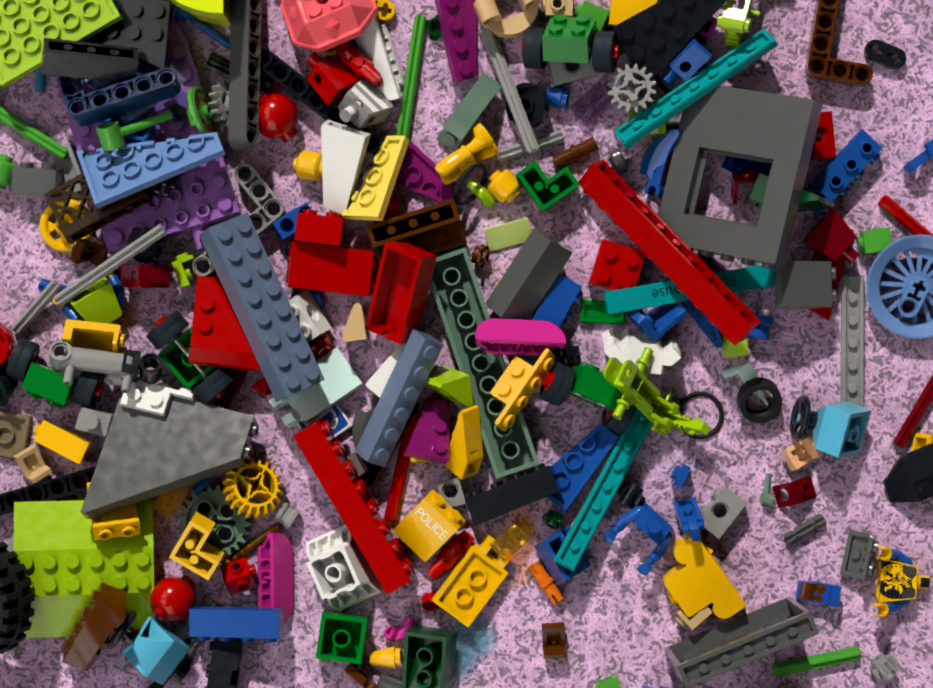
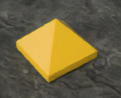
(921, 440)

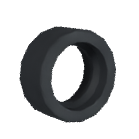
(763, 415)

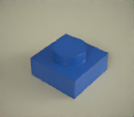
(680, 474)

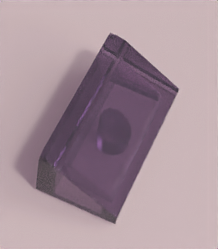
(593, 103)

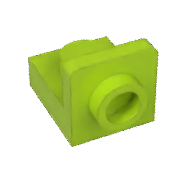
(183, 273)

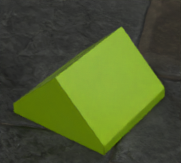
(451, 385)

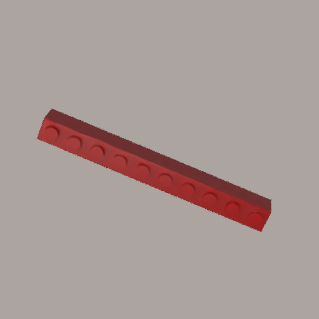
(669, 252)

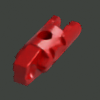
(359, 64)
(451, 554)

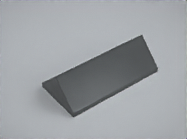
(528, 277)

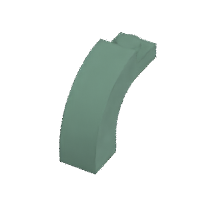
(468, 112)

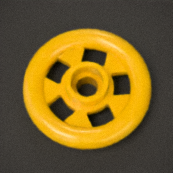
(47, 227)

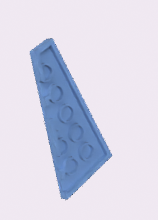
(143, 164)

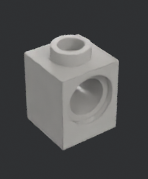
(456, 500)

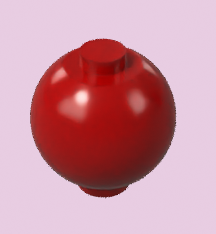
(277, 117)
(173, 598)

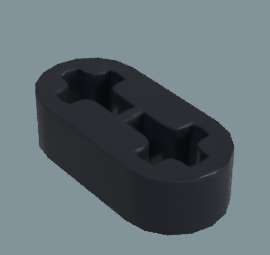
(886, 49)

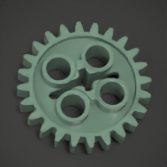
(216, 500)

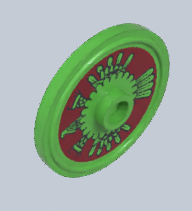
(199, 111)

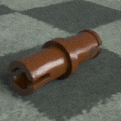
(575, 152)

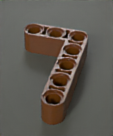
(823, 57)

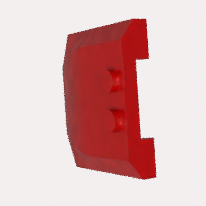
(216, 332)

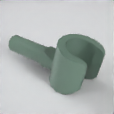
(766, 498)

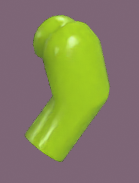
(481, 192)

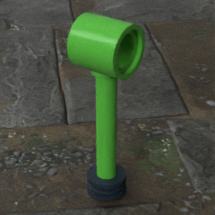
(112, 135)

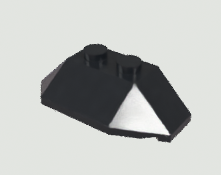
(911, 476)

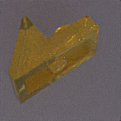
(513, 538)

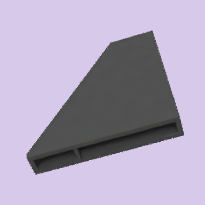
(161, 453)

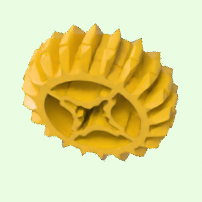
(261, 492)

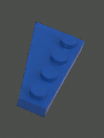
(580, 463)

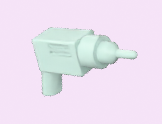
(745, 372)

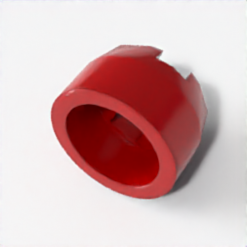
(426, 601)

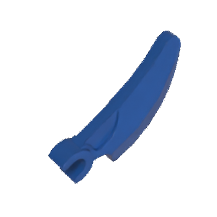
(656, 160)

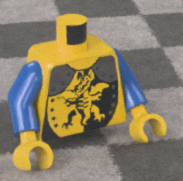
(896, 581)

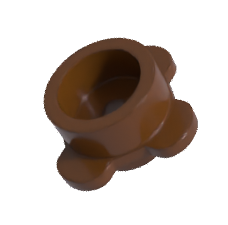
(480, 255)

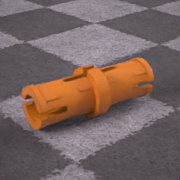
(545, 582)

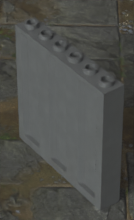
(741, 641)

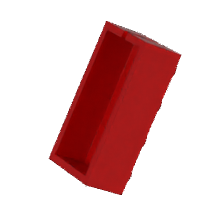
(400, 291)

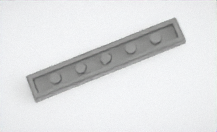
(852, 340)

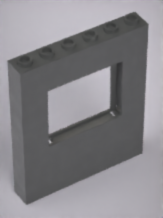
(750, 128)

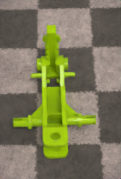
(735, 22)
(640, 392)

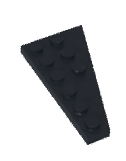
(143, 26)

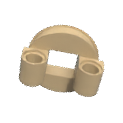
(511, 27)

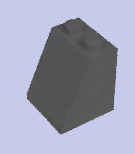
(805, 285)

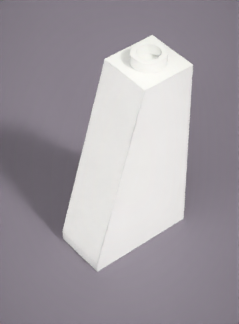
(341, 163)

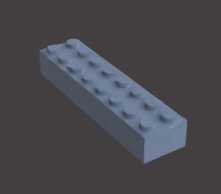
(261, 306)

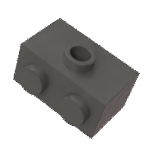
(35, 180)

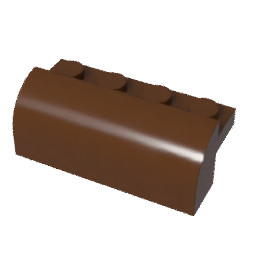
(428, 228)

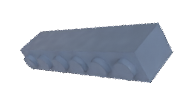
(398, 398)

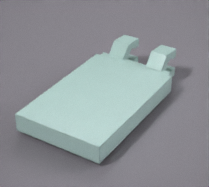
(315, 400)

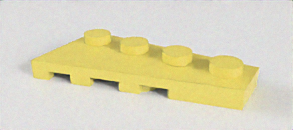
(375, 193)

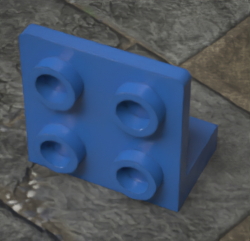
(658, 320)

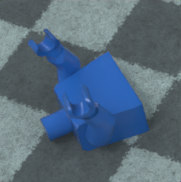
(652, 525)

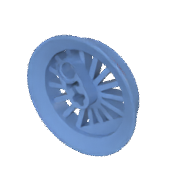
(923, 247)

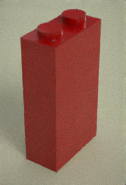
(330, 269)

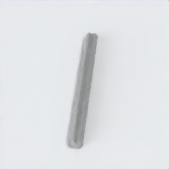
(510, 91)
(110, 265)

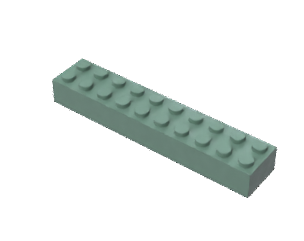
(462, 311)

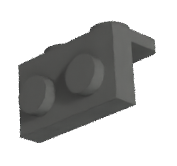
(859, 555)

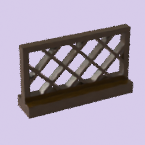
(96, 219)

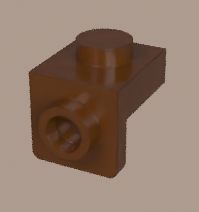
(89, 250)
(553, 640)

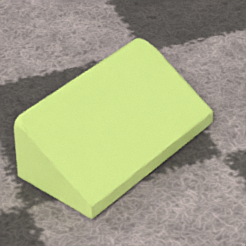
(507, 234)

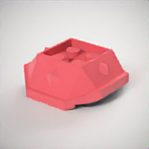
(328, 24)

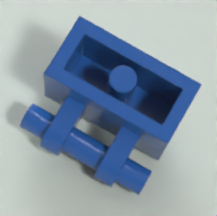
(547, 551)

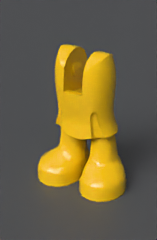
(476, 151)

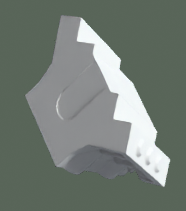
(631, 344)
(340, 569)

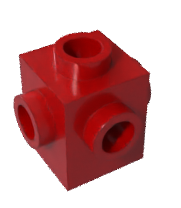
(239, 575)

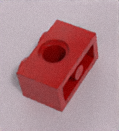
(824, 140)

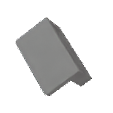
(71, 167)

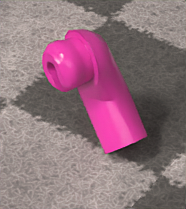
(397, 632)

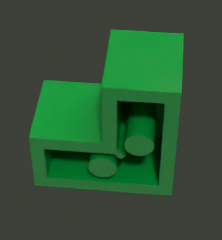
(546, 191)

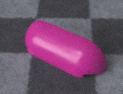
(518, 336)
(276, 573)

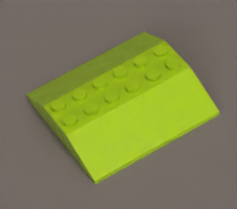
(69, 564)

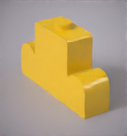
(700, 581)

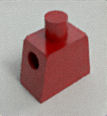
(330, 77)

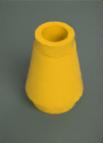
(388, 657)

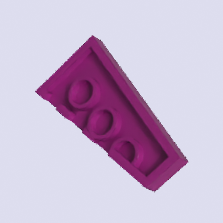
(459, 34)

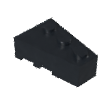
(225, 663)

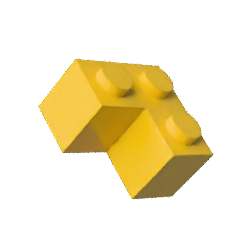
(194, 551)

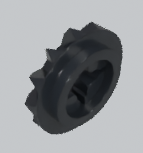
(149, 255)

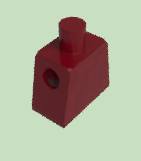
(832, 238)
(147, 276)

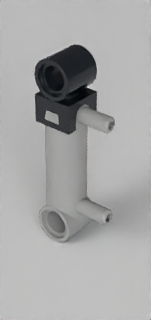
(127, 364)

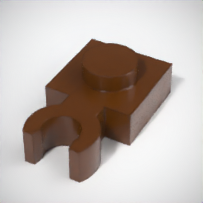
(357, 672)

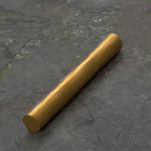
(254, 543)

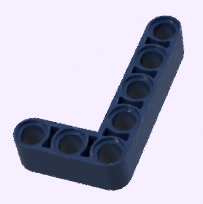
(112, 96)

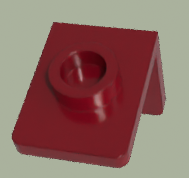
(742, 177)
(797, 490)

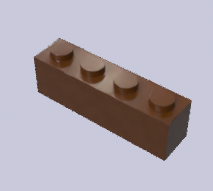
(95, 626)

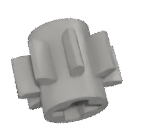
(884, 666)

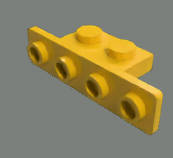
(518, 384)

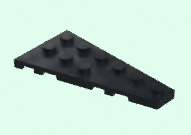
(662, 31)

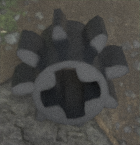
(568, 354)
(630, 495)

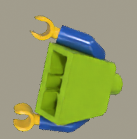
(97, 303)

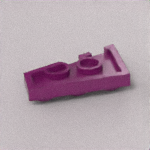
(420, 176)
(431, 434)

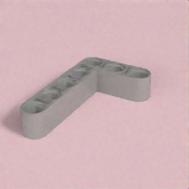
(261, 212)

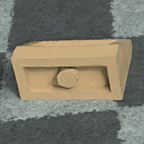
(355, 325)

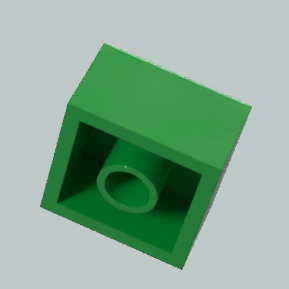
(342, 637)

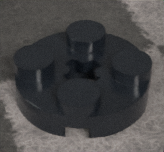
(539, 103)

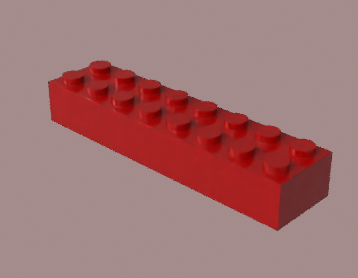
(354, 505)

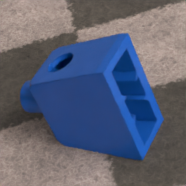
(694, 57)

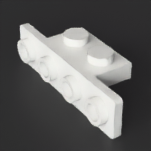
(149, 397)

